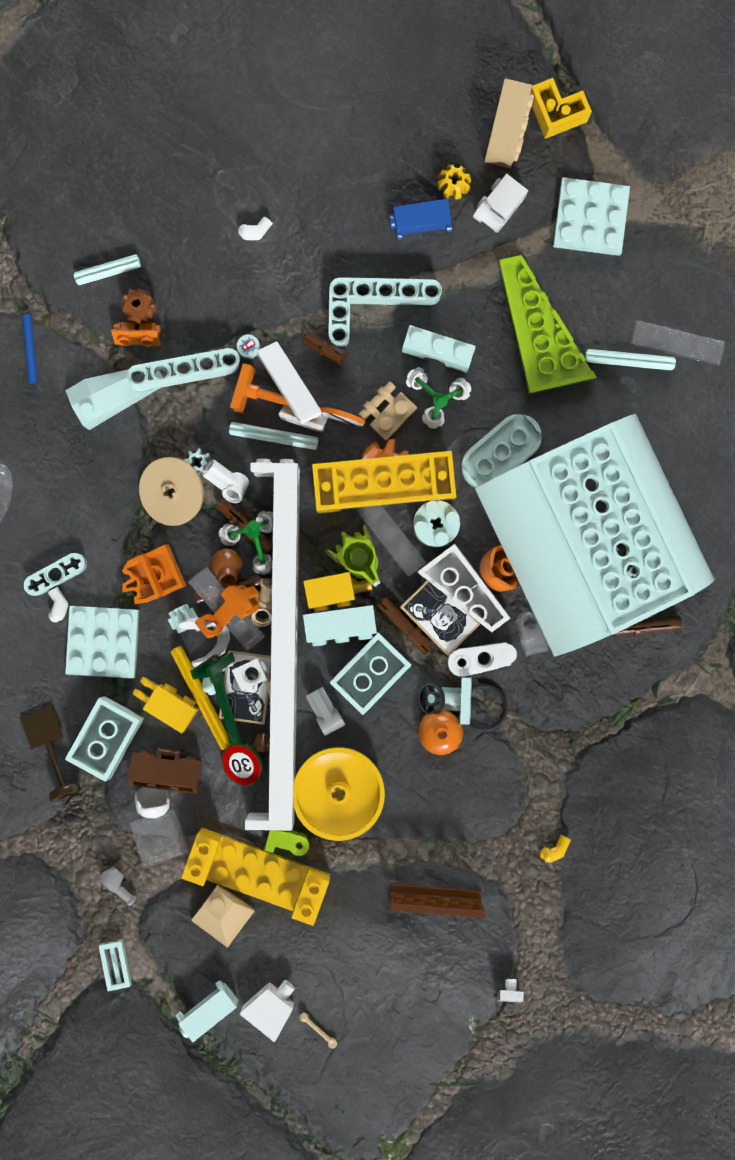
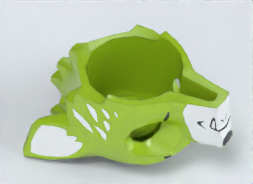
(357, 556)

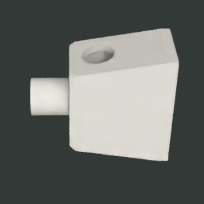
(270, 1008)

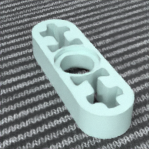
(67, 560)

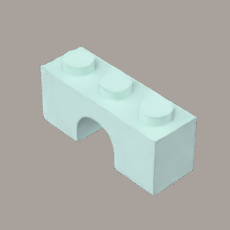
(439, 347)

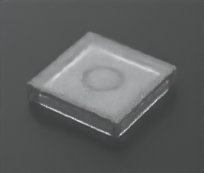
(159, 837)

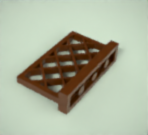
(436, 900)

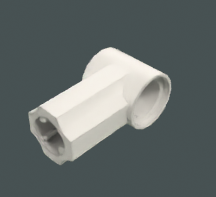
(230, 483)

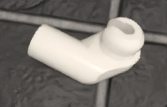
(255, 232)
(59, 607)

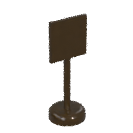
(41, 729)

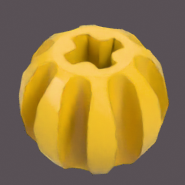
(445, 182)

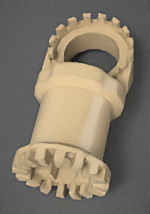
(265, 602)

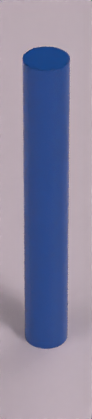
(29, 349)

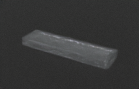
(677, 342)
(392, 538)
(209, 590)

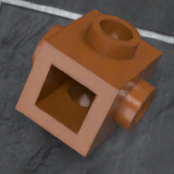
(141, 313)

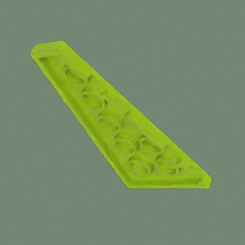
(542, 339)

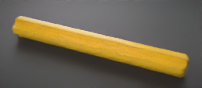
(201, 698)

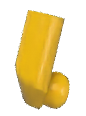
(557, 852)

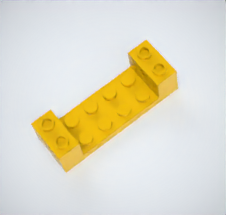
(384, 481)
(257, 874)

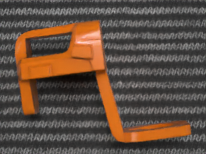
(238, 601)

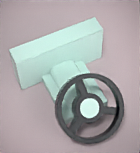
(448, 699)

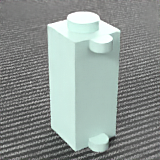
(207, 1012)

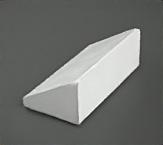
(317, 424)

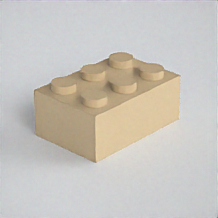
(509, 123)

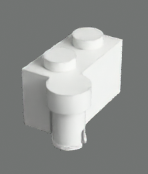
(501, 203)

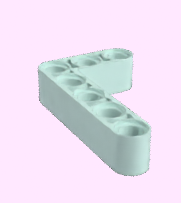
(374, 285)

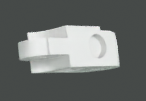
(499, 656)

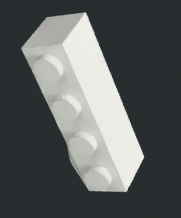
(464, 586)

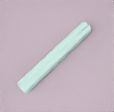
(630, 359)
(273, 435)

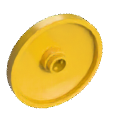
(338, 793)

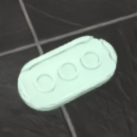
(501, 449)

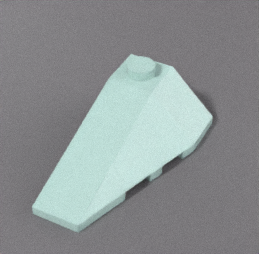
(104, 396)

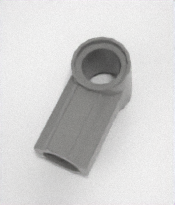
(327, 715)

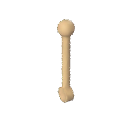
(332, 1042)

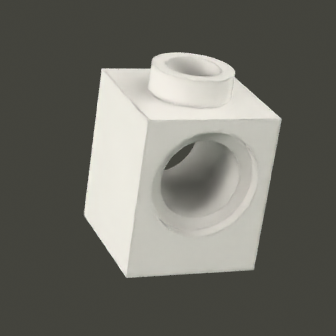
(241, 676)

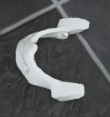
(222, 642)

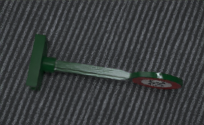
(239, 759)

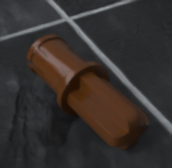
(324, 347)

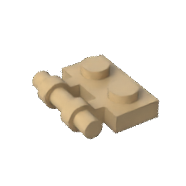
(392, 416)

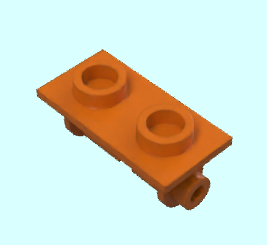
(125, 334)

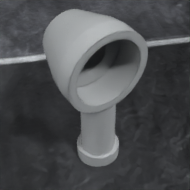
(112, 880)

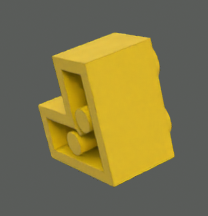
(555, 113)
(329, 591)

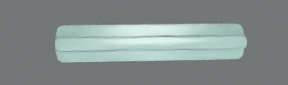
(107, 269)

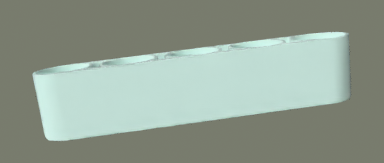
(172, 365)

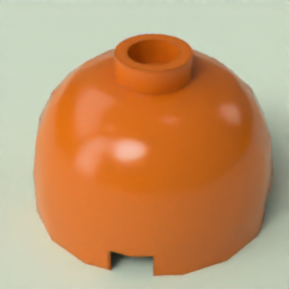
(497, 570)
(440, 732)

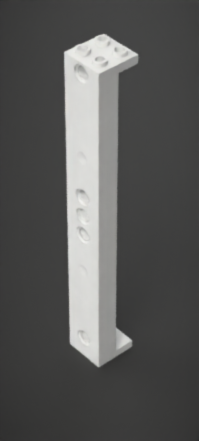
(284, 645)

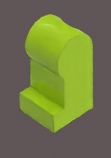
(286, 839)

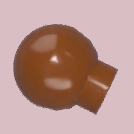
(226, 566)

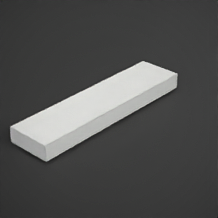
(289, 383)

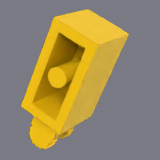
(168, 705)

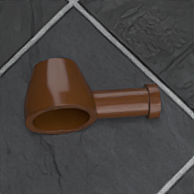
(262, 743)

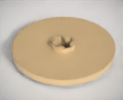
(159, 479)

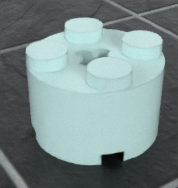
(448, 519)

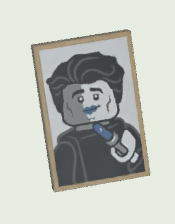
(439, 617)
(251, 703)

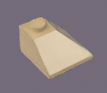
(223, 915)

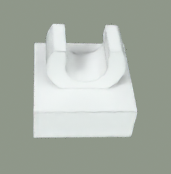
(510, 993)

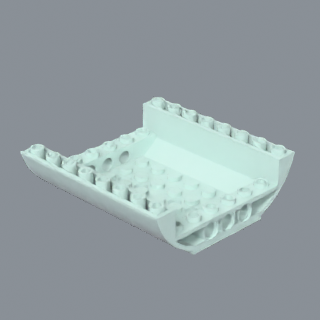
(568, 549)

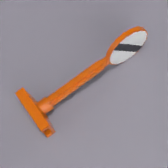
(246, 389)

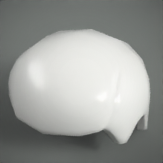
(152, 802)

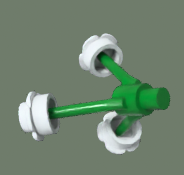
(434, 415)
(231, 534)

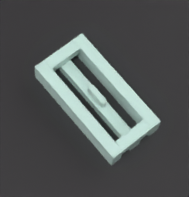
(106, 967)

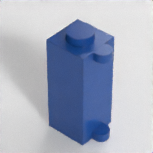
(421, 218)

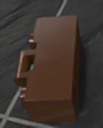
(158, 773)

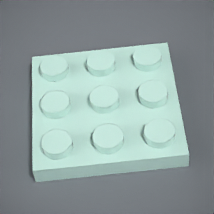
(591, 216)
(102, 642)

